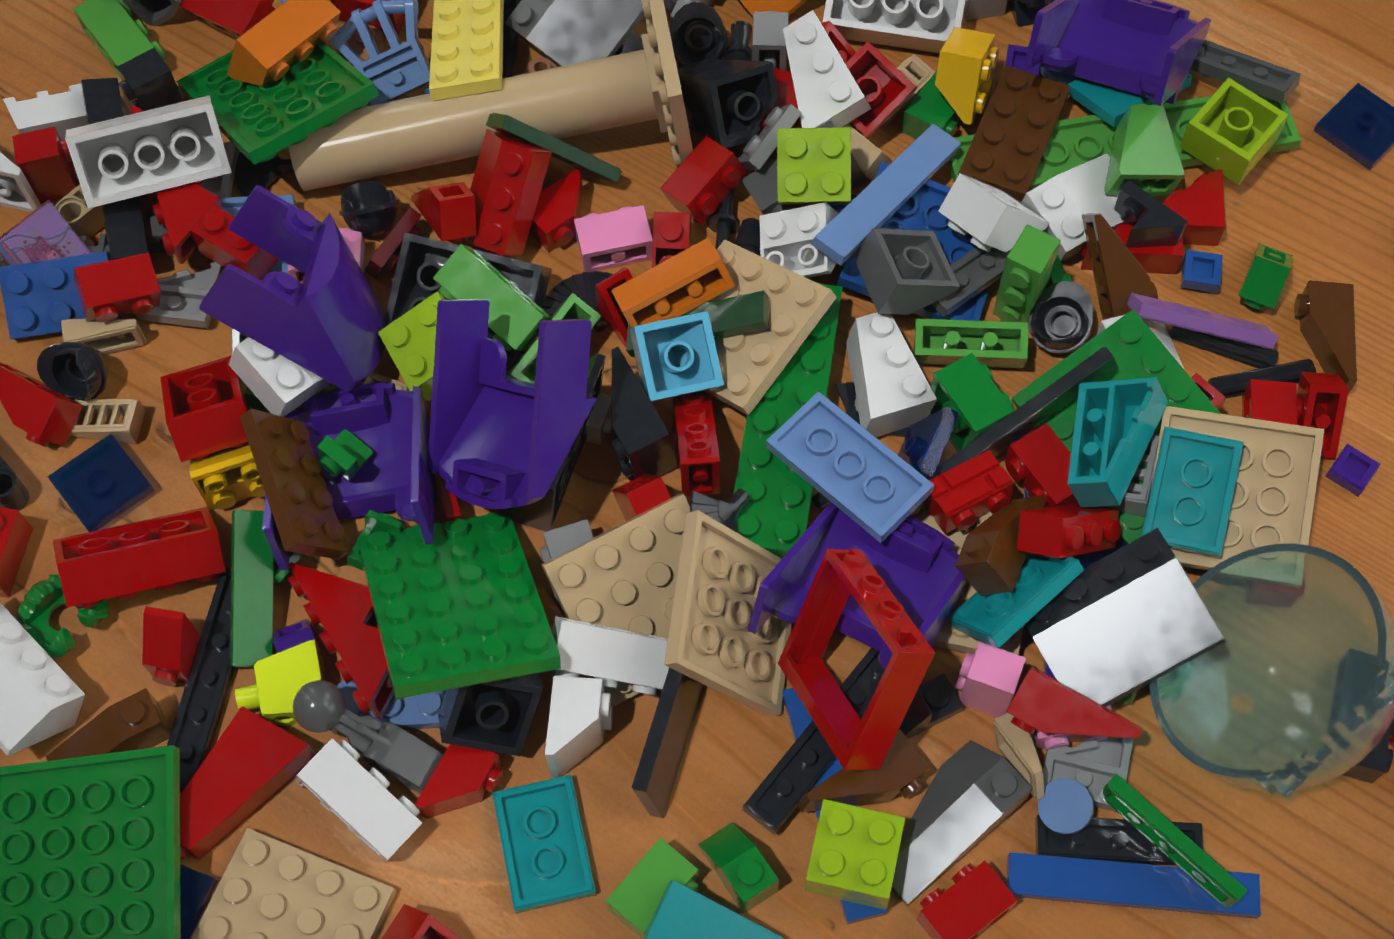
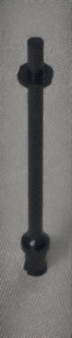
(724, 222)

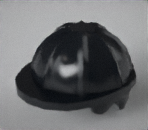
(698, 34)
(369, 208)
(1062, 317)
(73, 370)

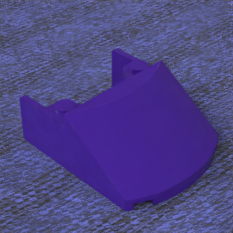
(1119, 43)
(319, 324)
(495, 434)
(394, 476)
(912, 562)

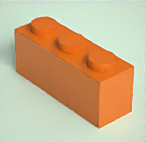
(674, 285)

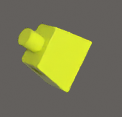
(279, 681)

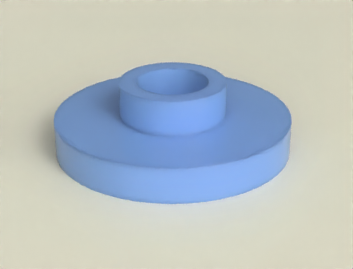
(1066, 806)

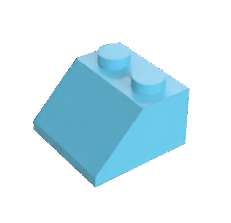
(676, 356)

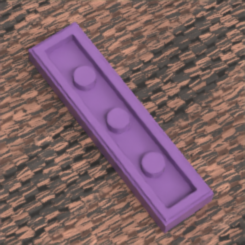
(1202, 321)

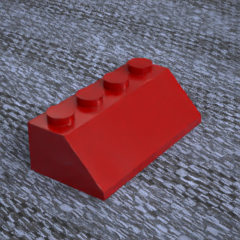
(138, 557)

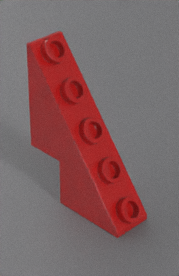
(1203, 209)
(179, 210)
(697, 443)
(350, 630)

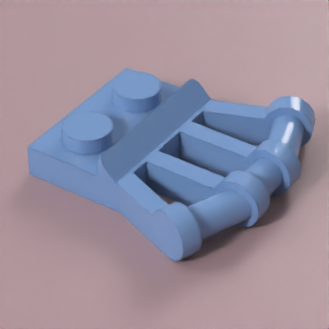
(395, 70)

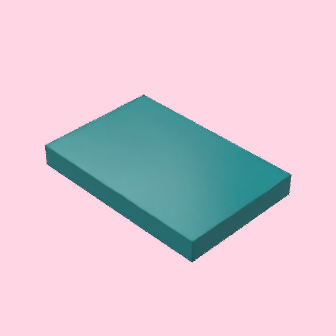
(1107, 101)
(1193, 490)
(1000, 615)
(543, 844)
(693, 916)

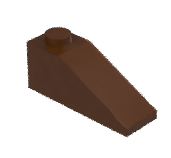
(1114, 268)
(1329, 326)
(990, 551)
(124, 726)
(898, 775)

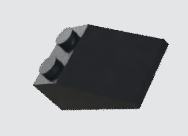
(640, 434)

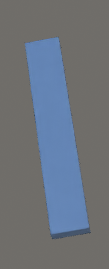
(886, 194)

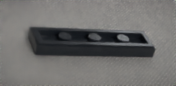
(1109, 841)

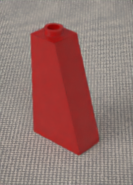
(236, 779)

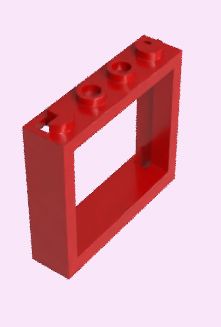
(854, 741)

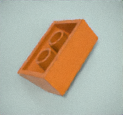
(281, 39)

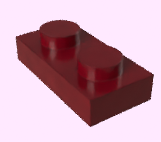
(386, 254)

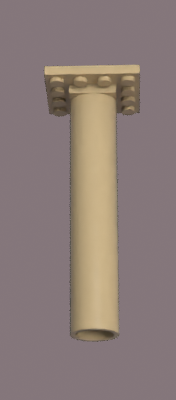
(553, 100)

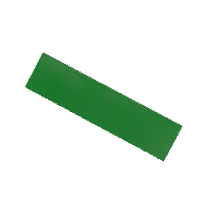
(250, 590)
(1172, 842)

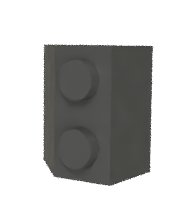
(904, 270)

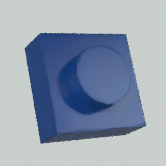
(1201, 271)

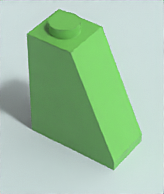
(1144, 153)

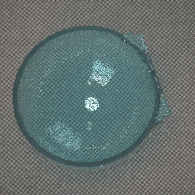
(1296, 683)

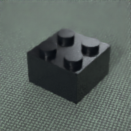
(491, 714)

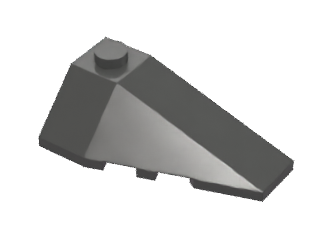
(959, 809)

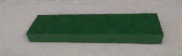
(559, 149)
(730, 316)

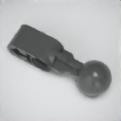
(384, 746)

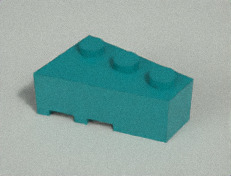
(1111, 437)

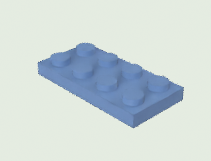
(849, 466)

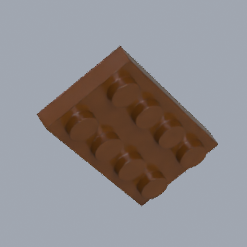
(1015, 131)
(294, 485)

